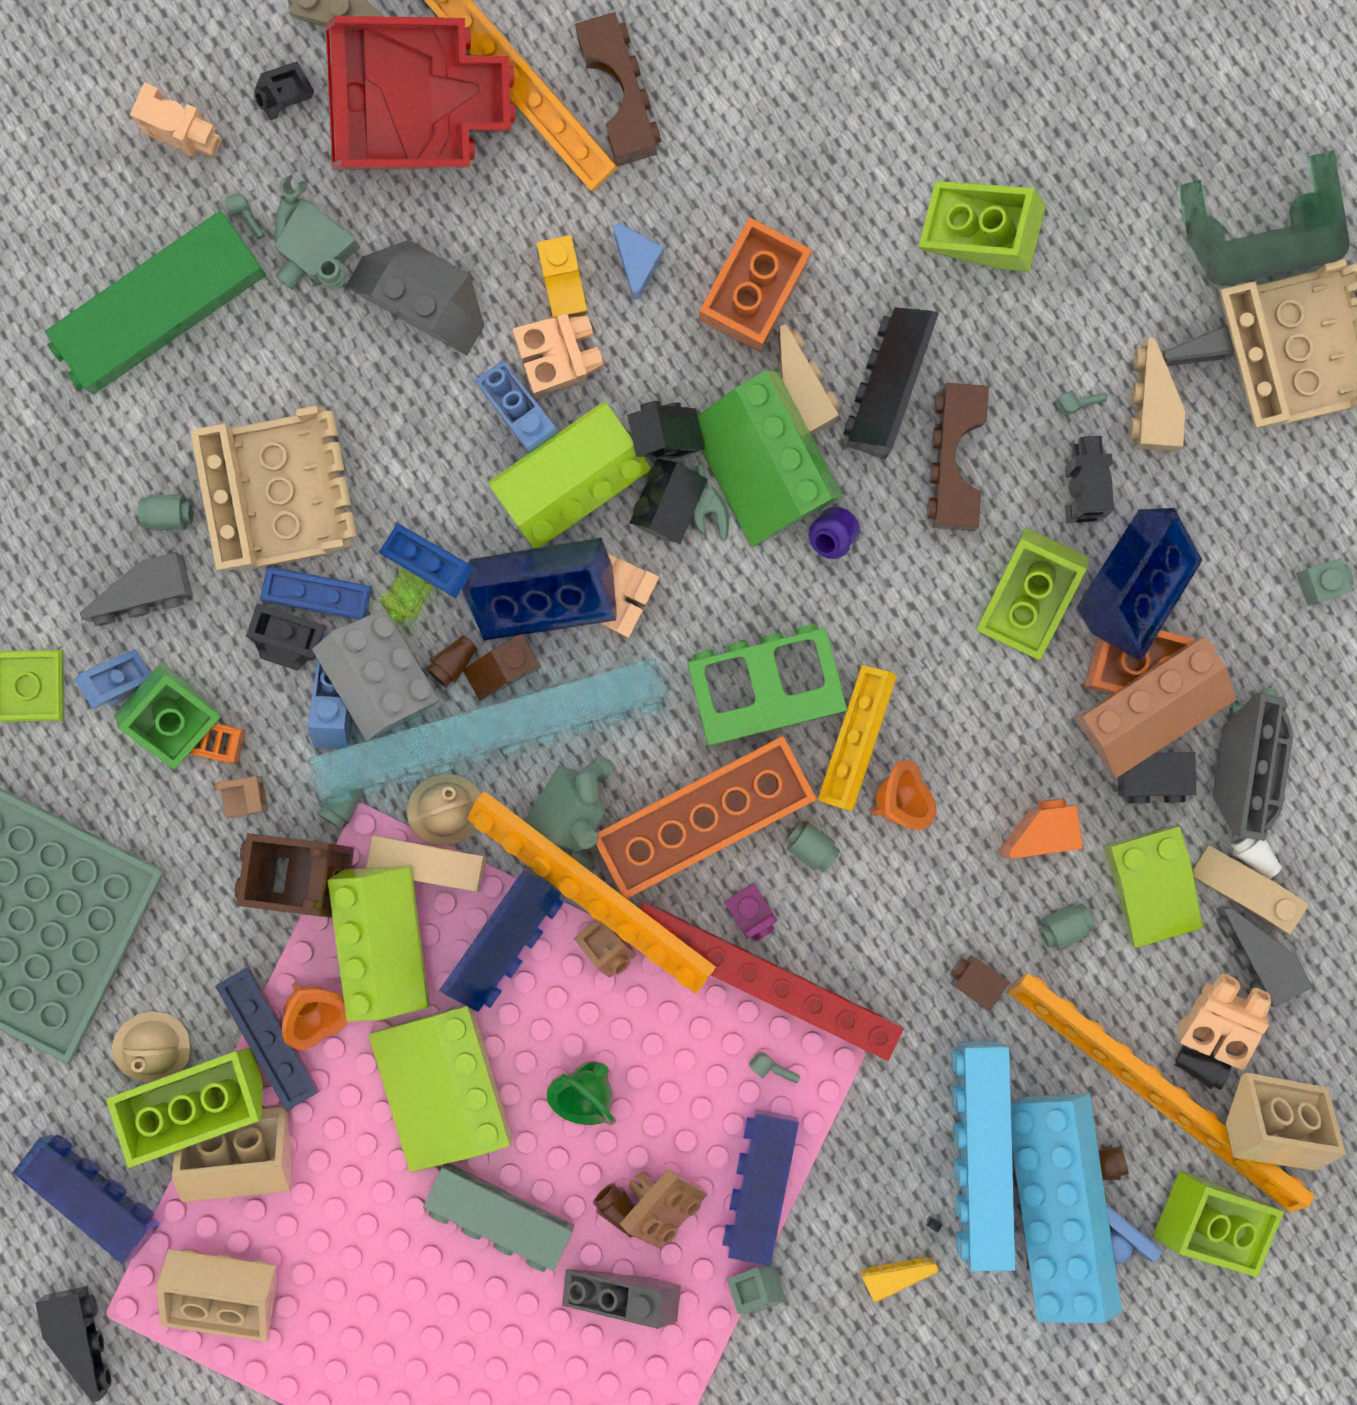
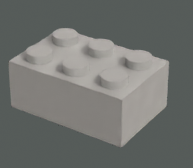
(375, 674)

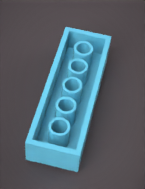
(985, 1155)
(1064, 1209)

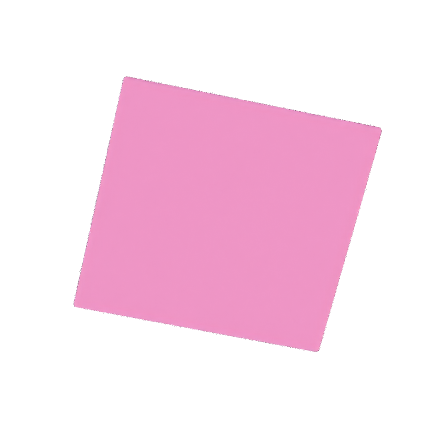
(413, 1310)

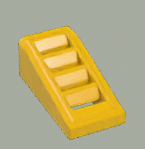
(893, 1277)

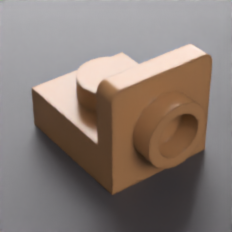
(605, 948)

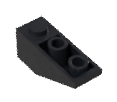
(71, 1334)

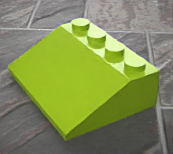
(441, 1088)

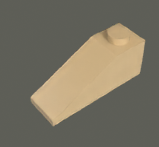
(1249, 890)

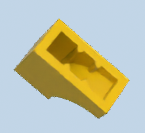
(562, 276)

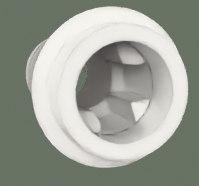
(1256, 855)

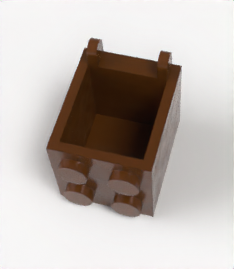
(306, 877)

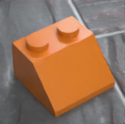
(1044, 831)

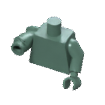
(309, 241)
(572, 809)

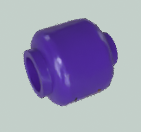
(834, 532)

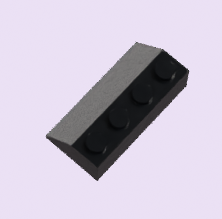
(891, 380)

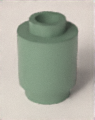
(165, 512)
(812, 846)
(1066, 926)

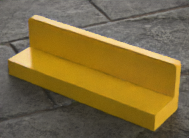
(857, 737)

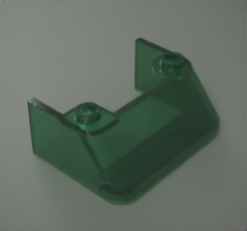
(1314, 238)

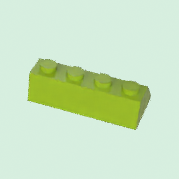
(569, 475)
(378, 942)
(188, 1107)

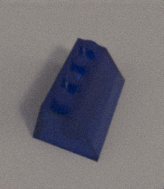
(1141, 581)
(541, 589)
(502, 940)

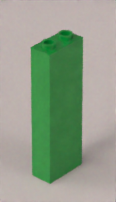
(154, 304)

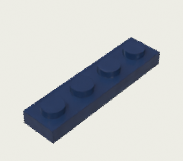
(264, 1036)

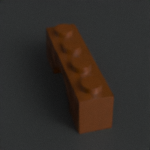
(604, 48)
(955, 501)

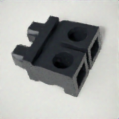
(1089, 482)

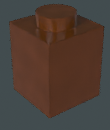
(978, 981)

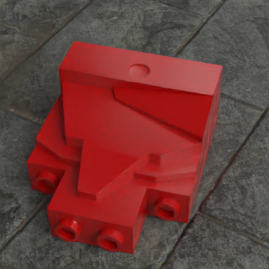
(410, 93)

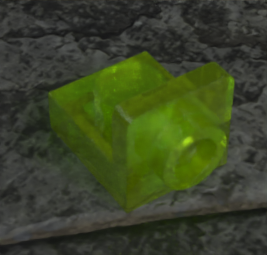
(406, 596)

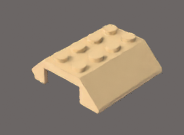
(1296, 343)
(273, 490)

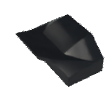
(284, 637)

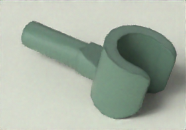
(238, 205)
(1069, 403)
(762, 1064)

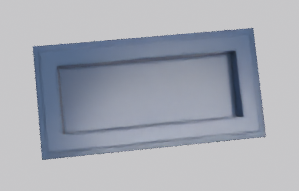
(1127, 1238)

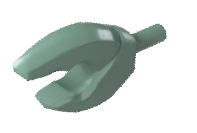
(711, 503)

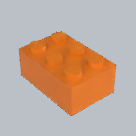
(755, 284)
(1113, 668)

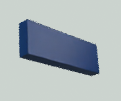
(426, 560)
(315, 593)

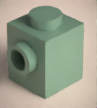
(1325, 581)

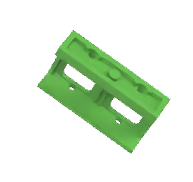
(772, 706)

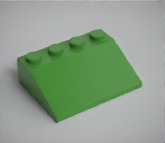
(765, 457)

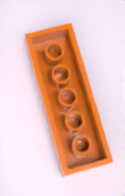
(704, 817)

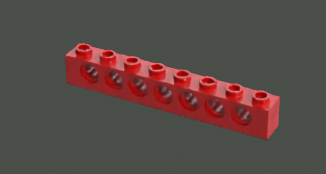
(785, 988)

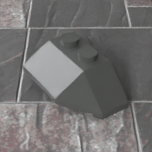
(421, 292)
(1254, 766)

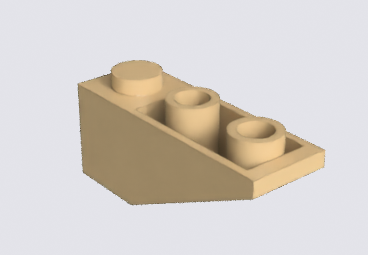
(803, 383)
(1159, 408)

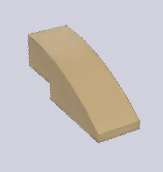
(429, 862)

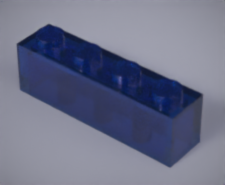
(761, 1188)
(87, 1197)

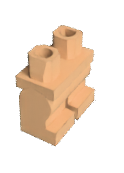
(173, 124)
(552, 354)
(630, 584)
(1226, 1021)

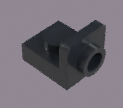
(281, 89)

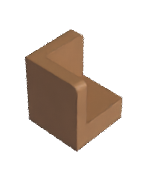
(243, 796)

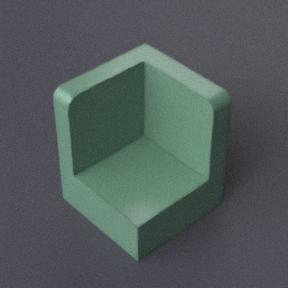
(756, 1290)

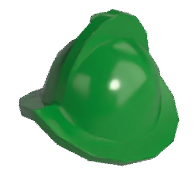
(583, 1095)

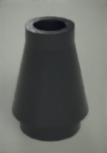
(1203, 1067)

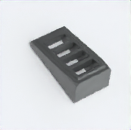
(1207, 347)

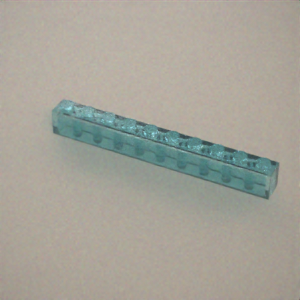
(487, 730)

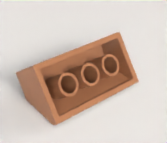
(1158, 706)

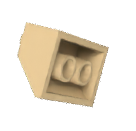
(1283, 1123)
(238, 1162)
(216, 1294)

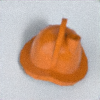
(905, 798)
(311, 1016)

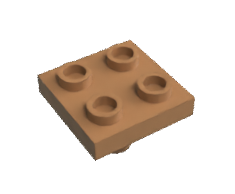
(661, 1206)

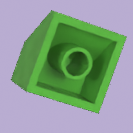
(166, 716)

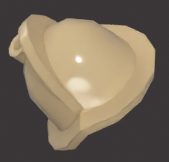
(441, 809)
(151, 1046)

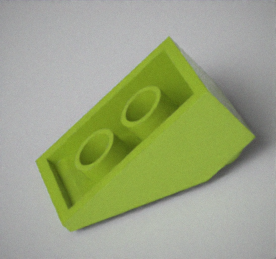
(984, 224)
(1033, 593)
(1155, 885)
(1217, 1224)

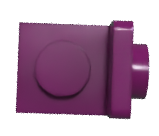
(751, 912)

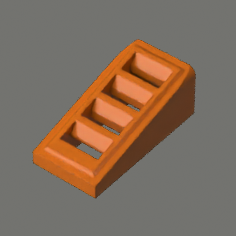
(233, 748)

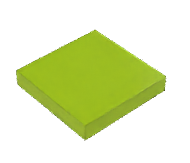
(32, 686)

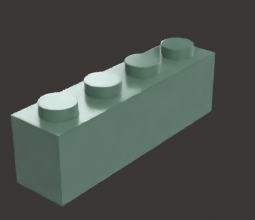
(499, 1217)

